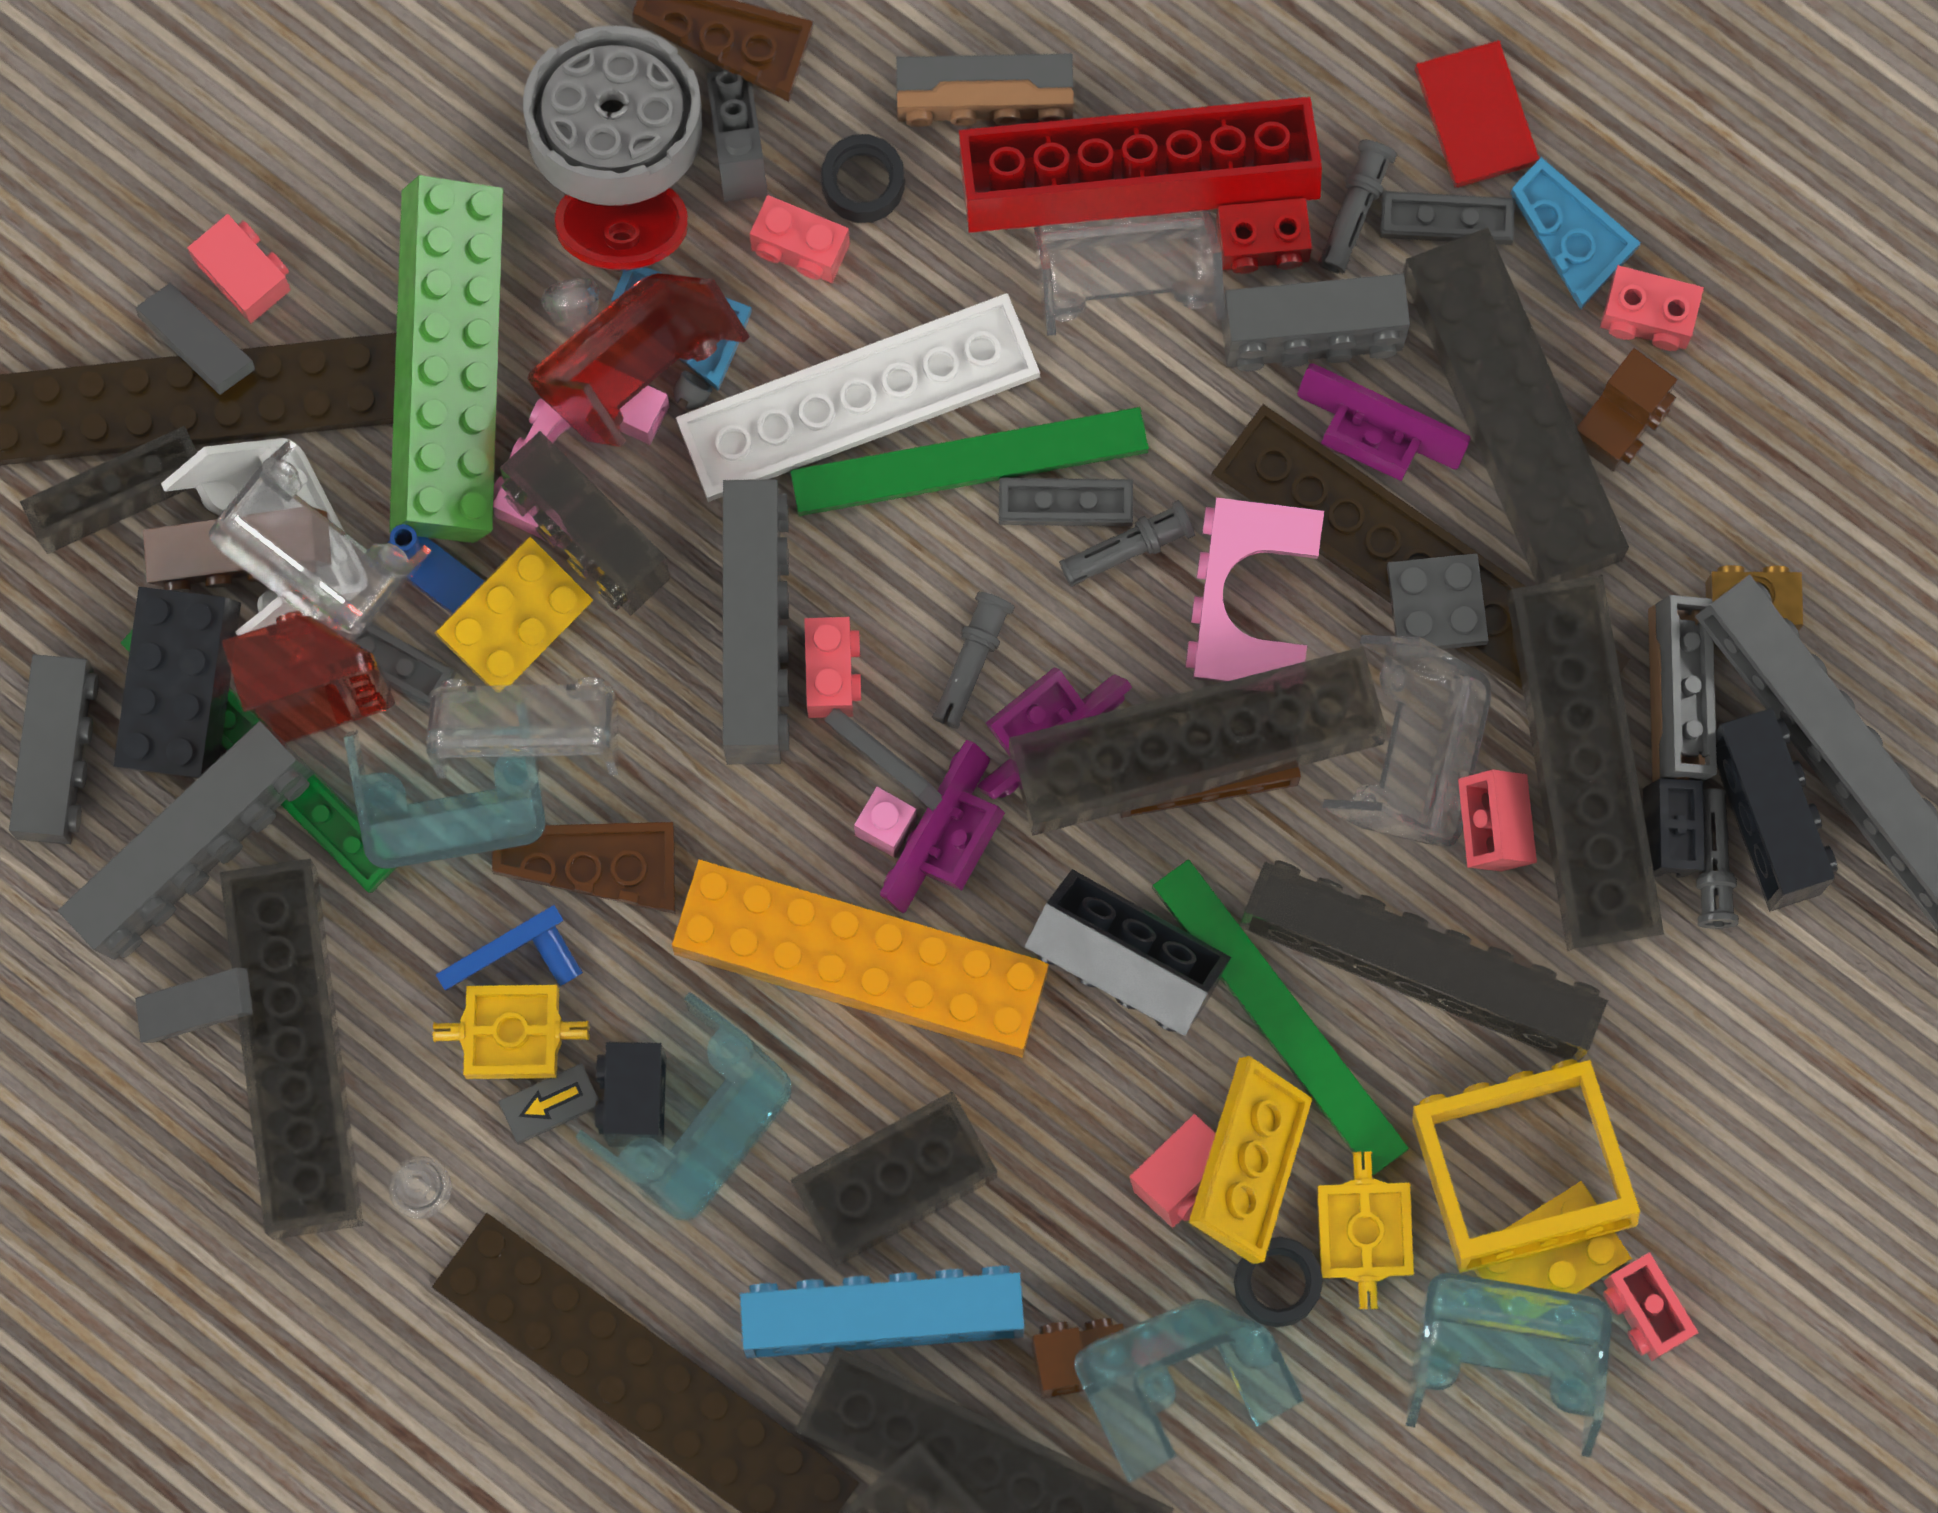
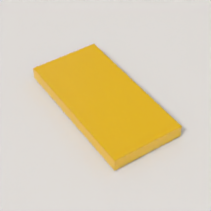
(1250, 1160)

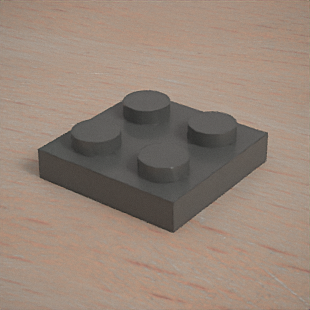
(1439, 600)

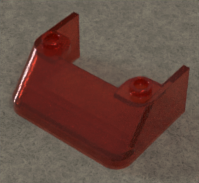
(630, 347)
(305, 676)

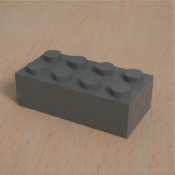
(1315, 321)

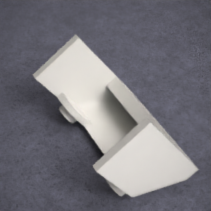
(222, 472)

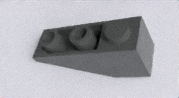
(736, 136)

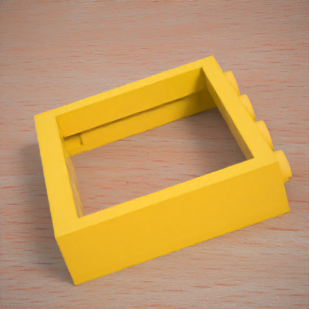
(1540, 1234)

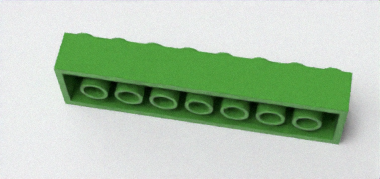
(446, 359)

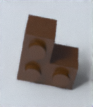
(1631, 402)
(1056, 1352)

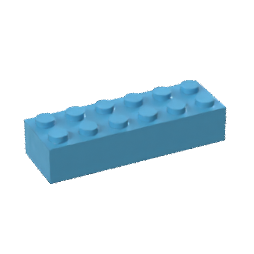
(882, 1314)

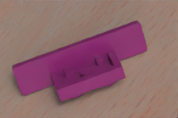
(1378, 428)
(1041, 706)
(950, 836)

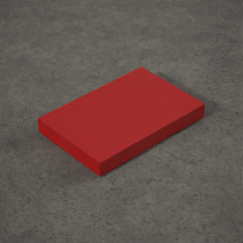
(1477, 114)

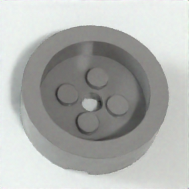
(617, 155)

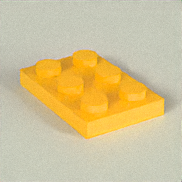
(514, 615)
(1568, 1266)

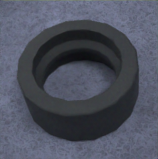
(861, 146)
(1299, 1310)

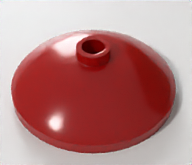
(622, 234)

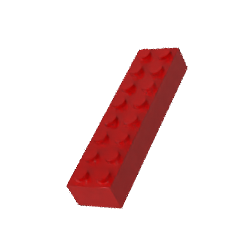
(1139, 164)

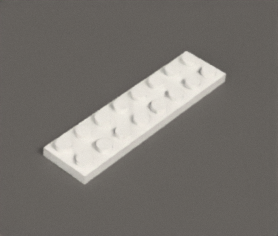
(859, 396)

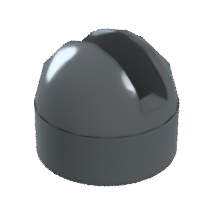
(692, 389)

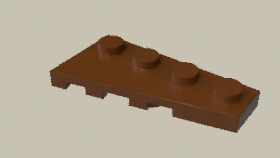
(734, 35)
(599, 860)

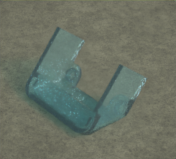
(449, 826)
(720, 1135)
(1518, 1332)
(1131, 1381)

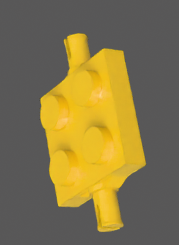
(511, 1031)
(1365, 1230)

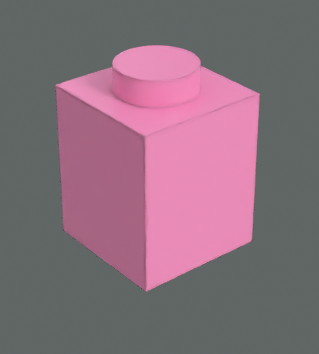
(885, 822)

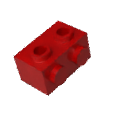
(1264, 235)

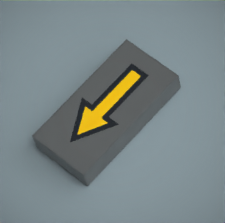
(549, 1103)

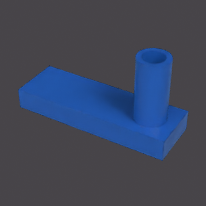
(440, 574)
(540, 930)

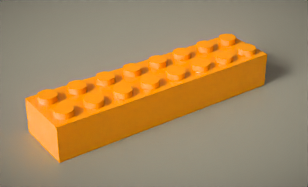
(860, 958)

